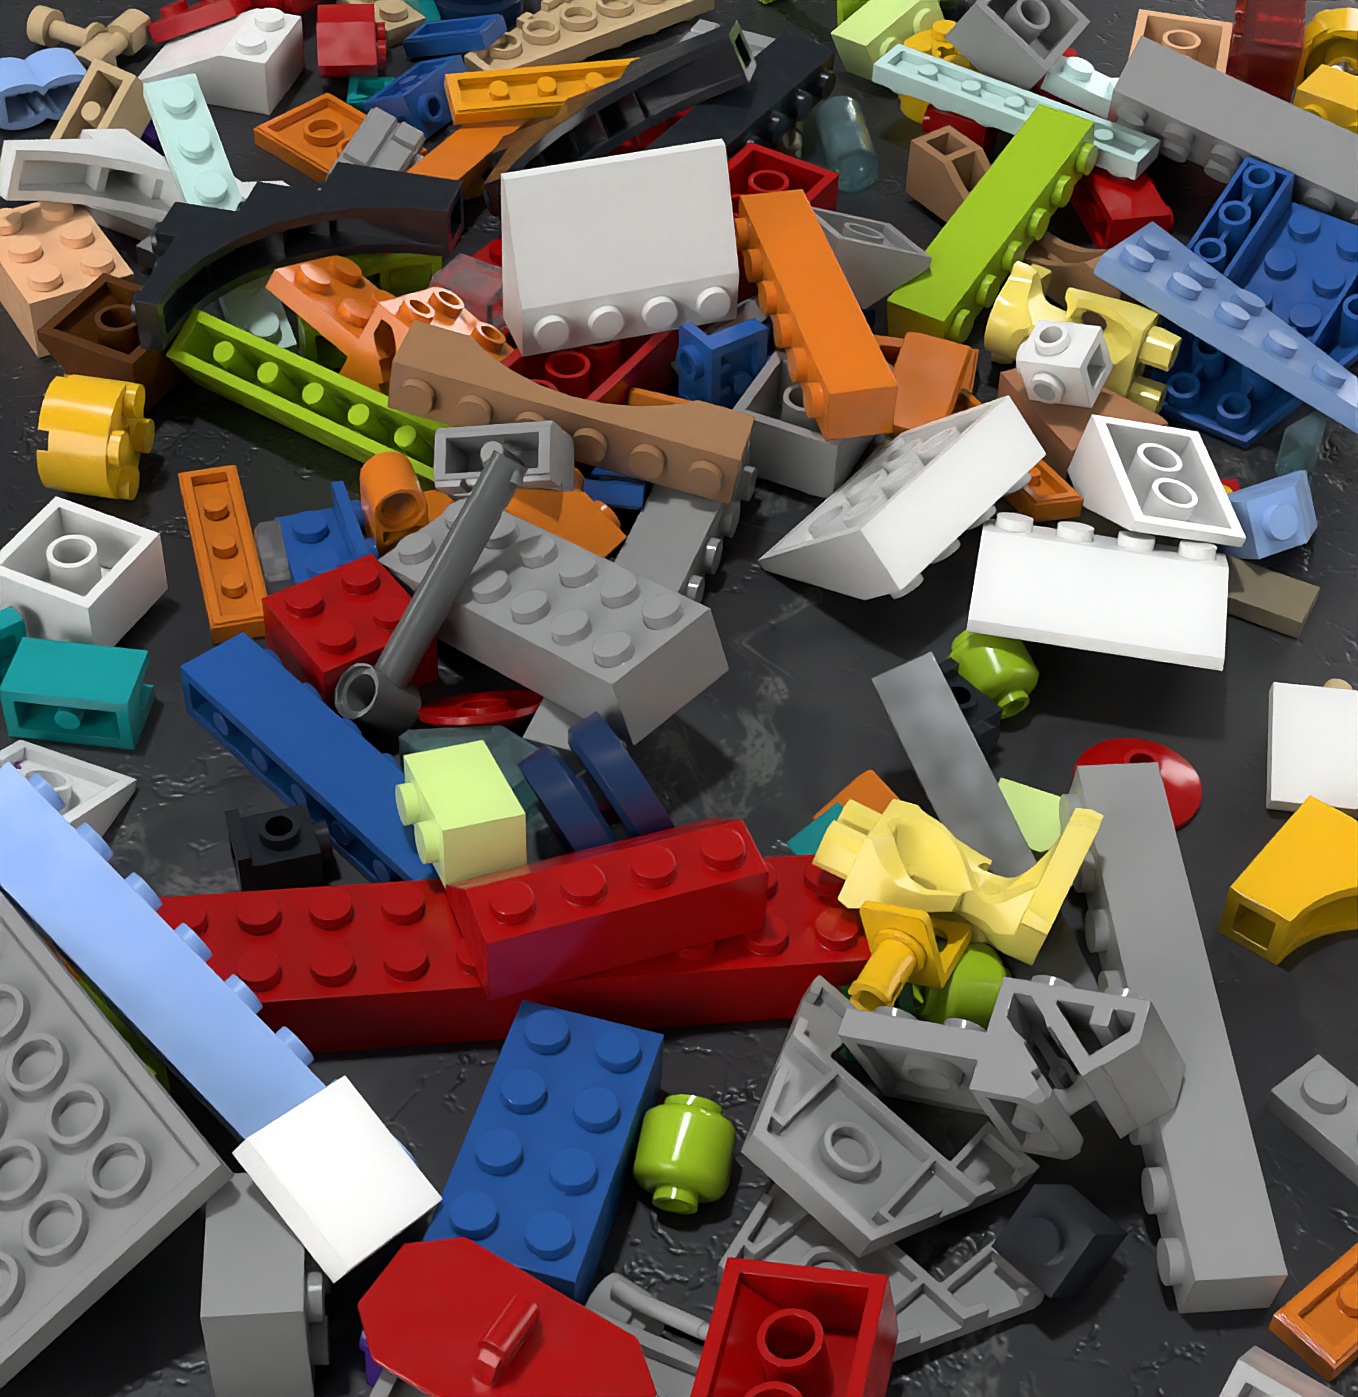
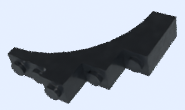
(618, 111)
(353, 213)

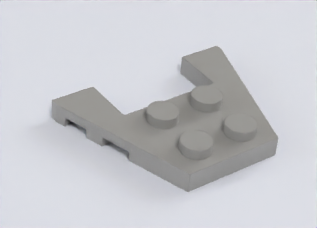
(852, 1155)
(926, 1311)

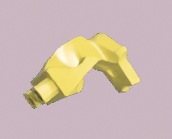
(1129, 333)
(921, 866)

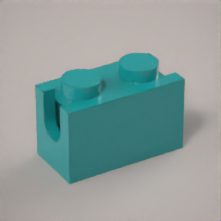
(77, 693)

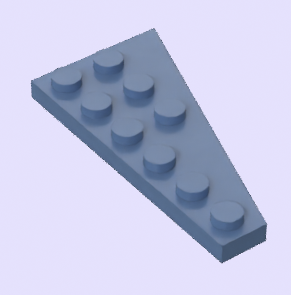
(1233, 320)

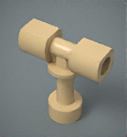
(122, 36)

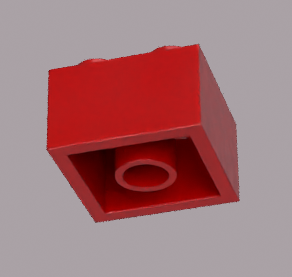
(339, 622)

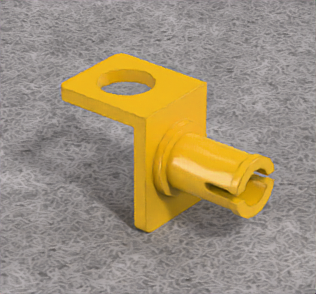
(905, 951)

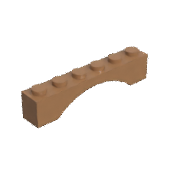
(944, 172)
(675, 446)

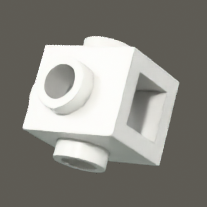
(1064, 363)

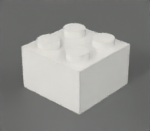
(81, 574)

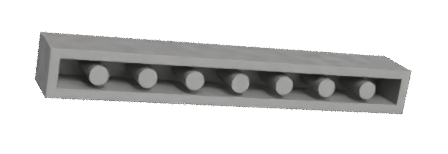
(673, 545)
(1201, 1155)

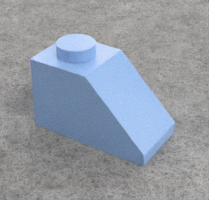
(1273, 516)

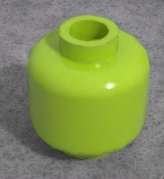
(997, 668)
(968, 991)
(684, 1153)

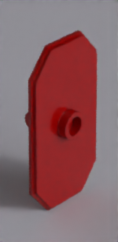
(481, 1327)

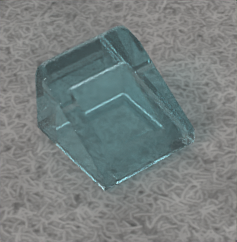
(1301, 445)

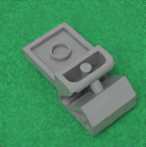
(1003, 1073)

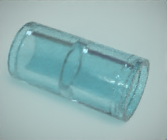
(847, 143)

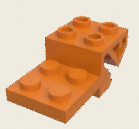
(371, 321)

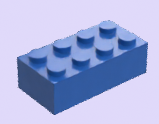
(553, 1145)

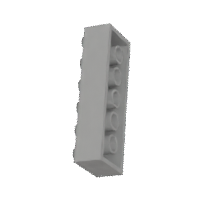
(1223, 120)
(571, 624)

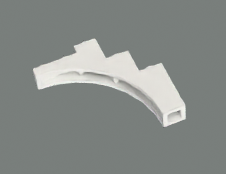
(97, 170)

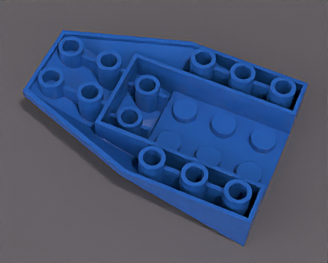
(1300, 269)

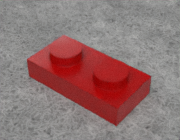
(181, 19)

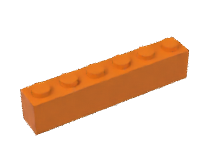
(815, 316)

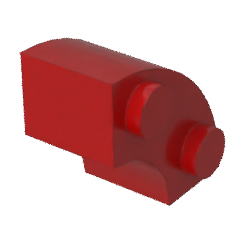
(350, 41)

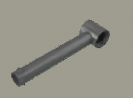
(383, 693)

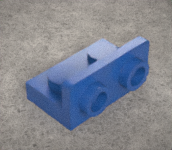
(419, 95)
(720, 364)
(325, 537)

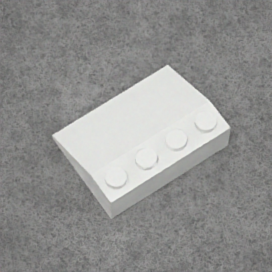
(618, 247)
(910, 503)
(1101, 591)

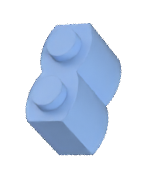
(37, 87)

